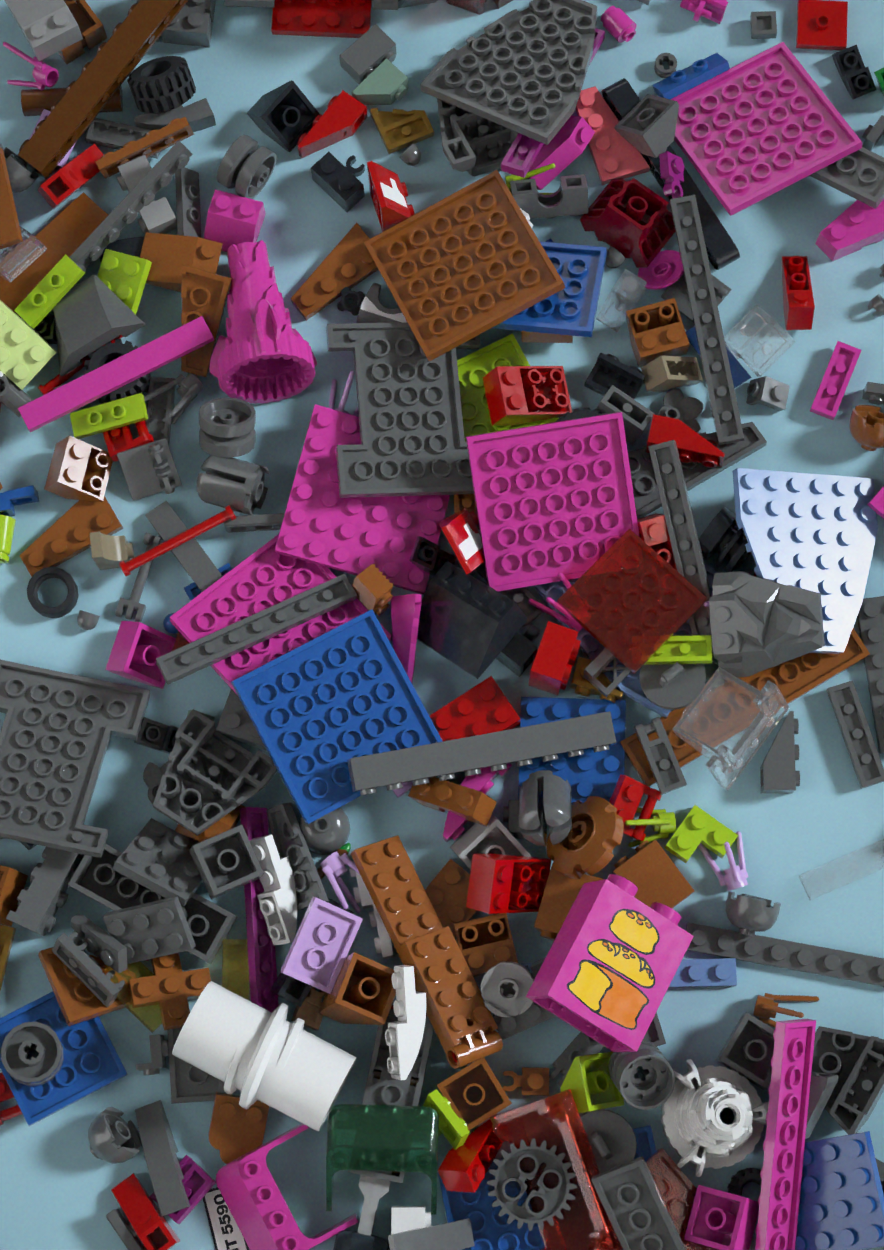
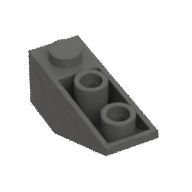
(778, 767)

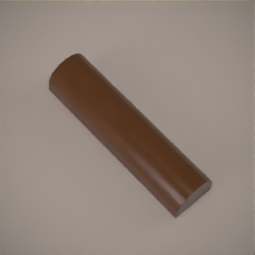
(36, 100)

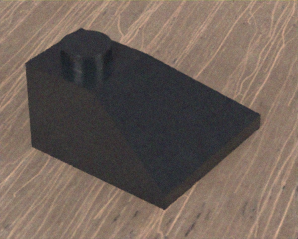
(284, 115)

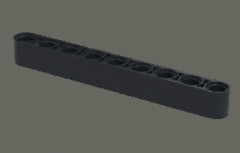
(718, 243)

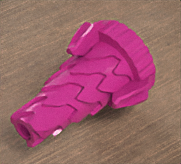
(262, 353)

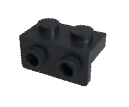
(610, 372)

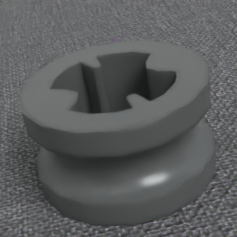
(659, 69)

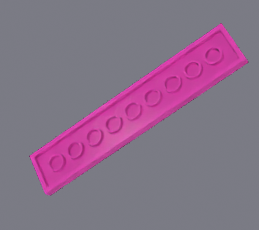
(785, 1134)

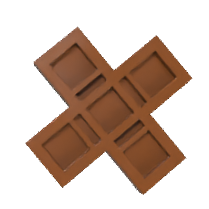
(169, 988)

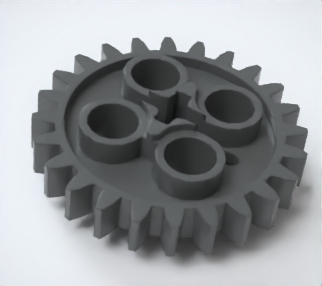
(553, 1197)

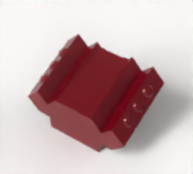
(630, 220)

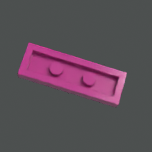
(835, 380)

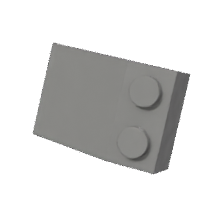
(46, 25)
(487, 840)

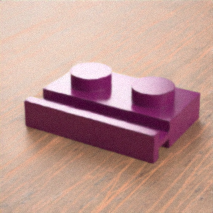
(196, 1185)

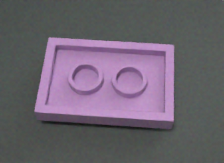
(321, 945)

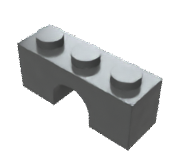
(567, 200)

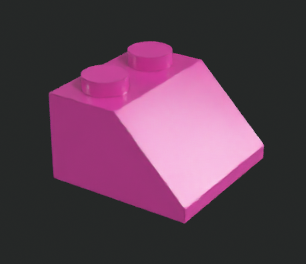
(233, 219)
(136, 653)
(722, 1220)

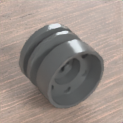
(647, 1086)

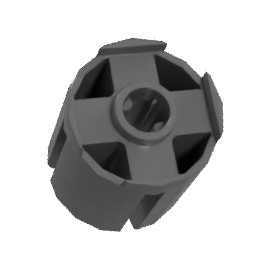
(232, 483)
(539, 811)

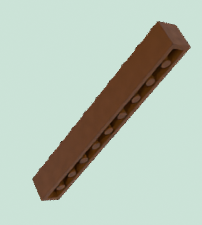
(97, 83)

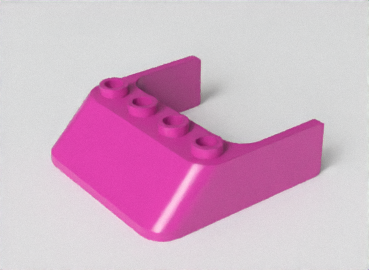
(260, 1205)

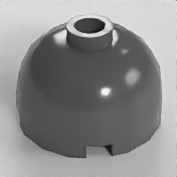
(19, 176)
(327, 832)
(751, 913)
(112, 1137)

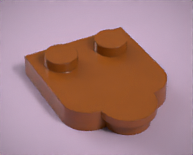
(235, 1128)

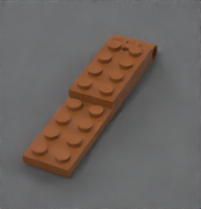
(440, 970)

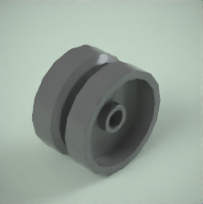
(246, 167)
(227, 427)
(24, 1039)

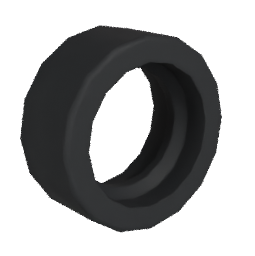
(44, 574)

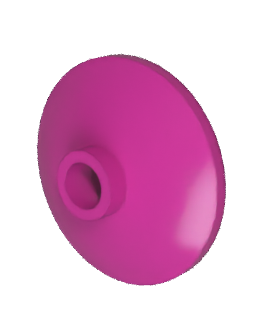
(663, 270)

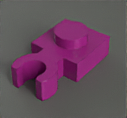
(672, 172)

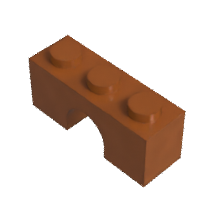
(458, 799)

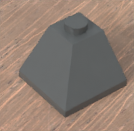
(650, 125)

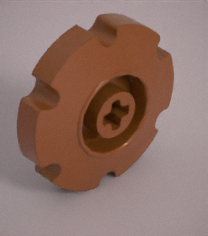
(592, 837)

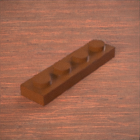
(149, 145)

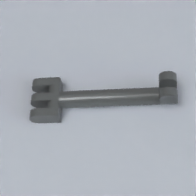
(133, 602)

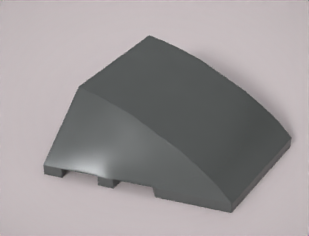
(89, 319)
(860, 1073)

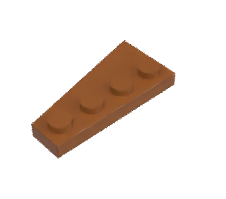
(343, 267)
(70, 534)

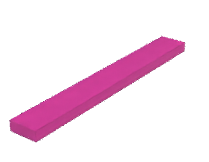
(115, 374)

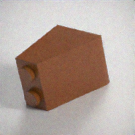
(360, 993)

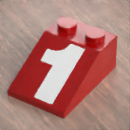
(388, 196)
(464, 538)

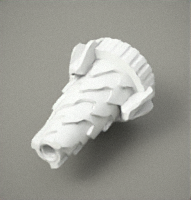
(694, 1122)

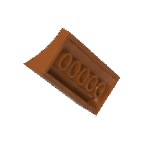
(60, 237)

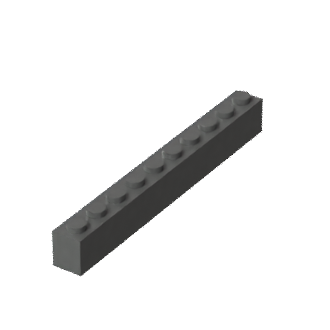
(481, 751)

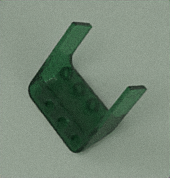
(382, 1141)

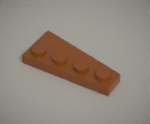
(204, 296)

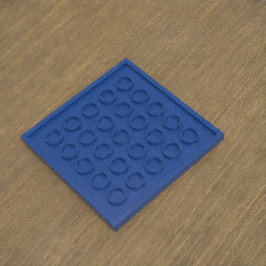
(333, 704)

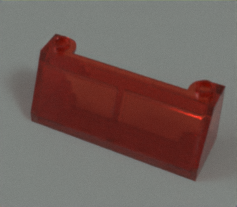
(559, 1123)

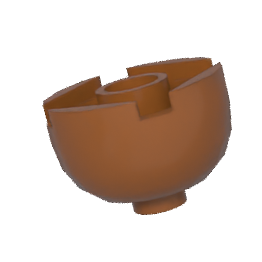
(867, 426)

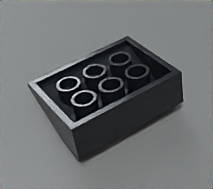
(467, 619)

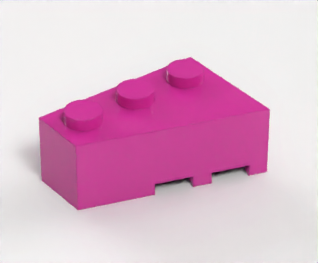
(852, 230)

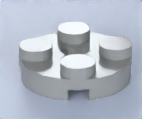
(493, 993)

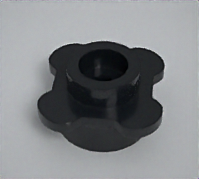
(344, 304)

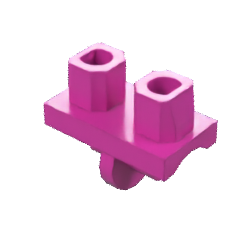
(709, 9)

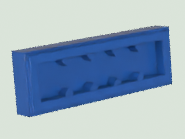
(690, 77)

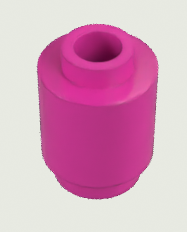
(618, 24)

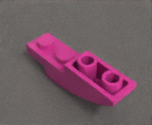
(479, 782)

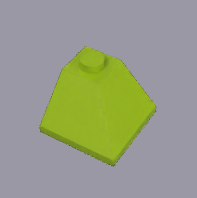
(591, 1083)

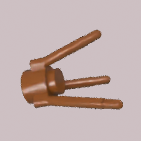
(766, 1007)

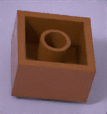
(474, 1093)

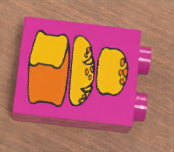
(611, 964)

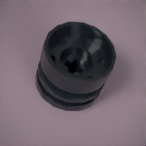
(724, 540)

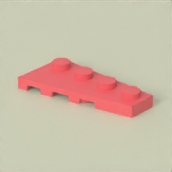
(610, 151)

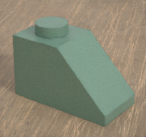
(382, 86)

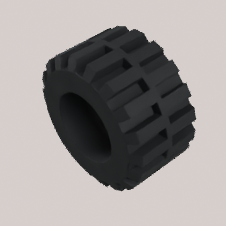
(161, 84)
(109, 353)

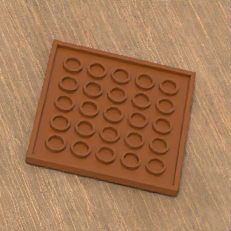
(464, 265)

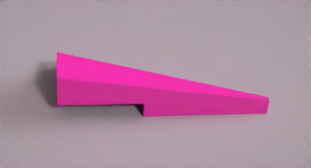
(405, 624)

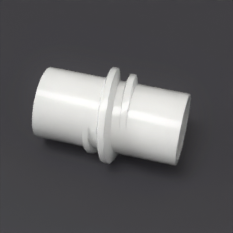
(263, 1055)

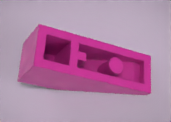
(562, 149)

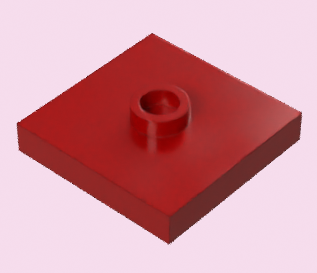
(821, 24)

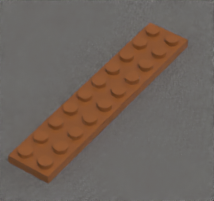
(793, 680)

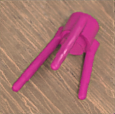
(42, 72)
(567, 619)

